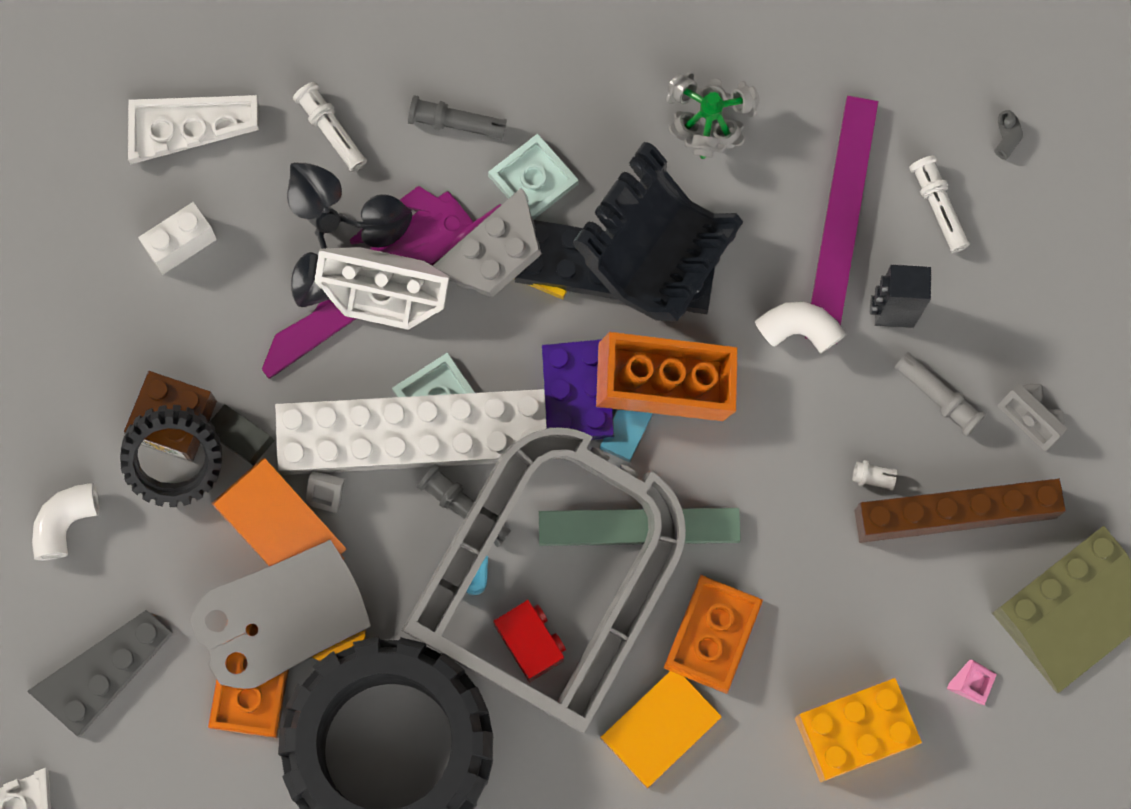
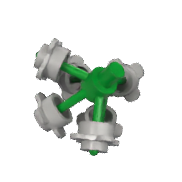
(712, 101)

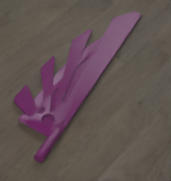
(431, 234)

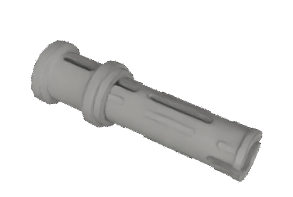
(951, 403)

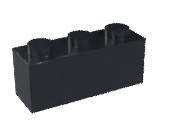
(901, 296)

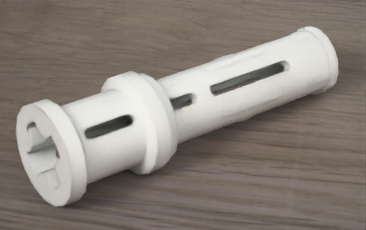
(322, 115)
(937, 187)

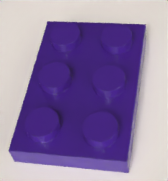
(572, 389)

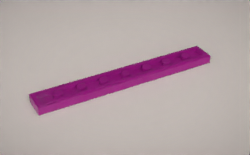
(844, 205)

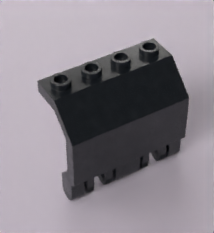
(654, 239)

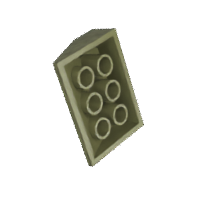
(1073, 610)

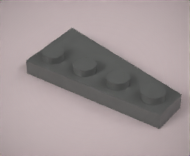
(96, 677)

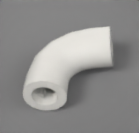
(800, 319)
(57, 516)

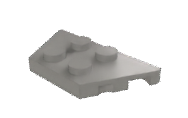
(494, 249)

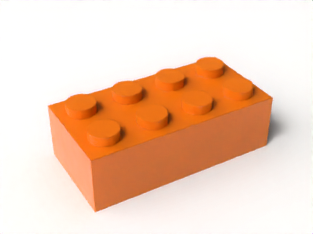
(666, 376)

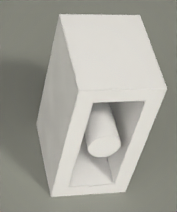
(177, 238)

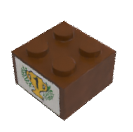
(163, 390)

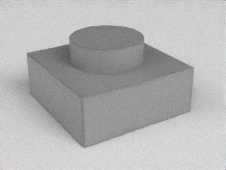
(324, 492)

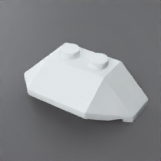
(381, 286)

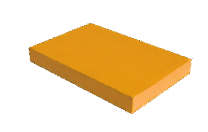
(660, 728)

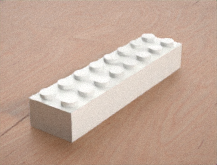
(404, 431)

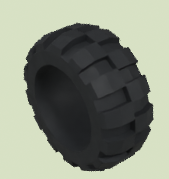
(374, 664)

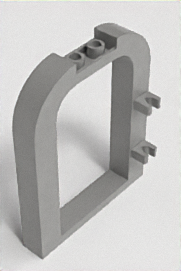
(626, 612)

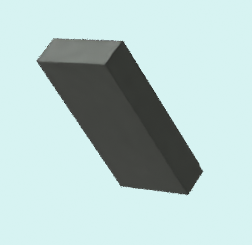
(241, 435)

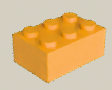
(857, 730)

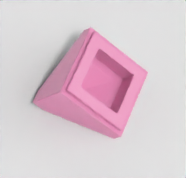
(973, 682)

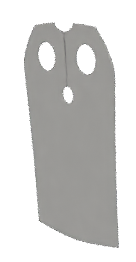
(298, 613)

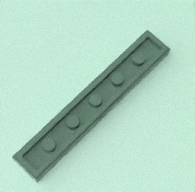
(631, 527)

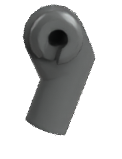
(1010, 132)

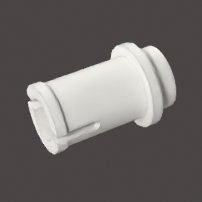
(874, 475)

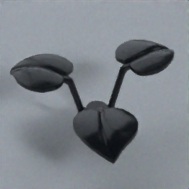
(310, 197)

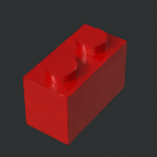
(529, 640)

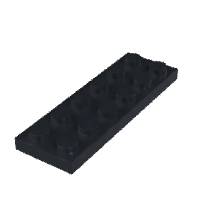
(565, 267)

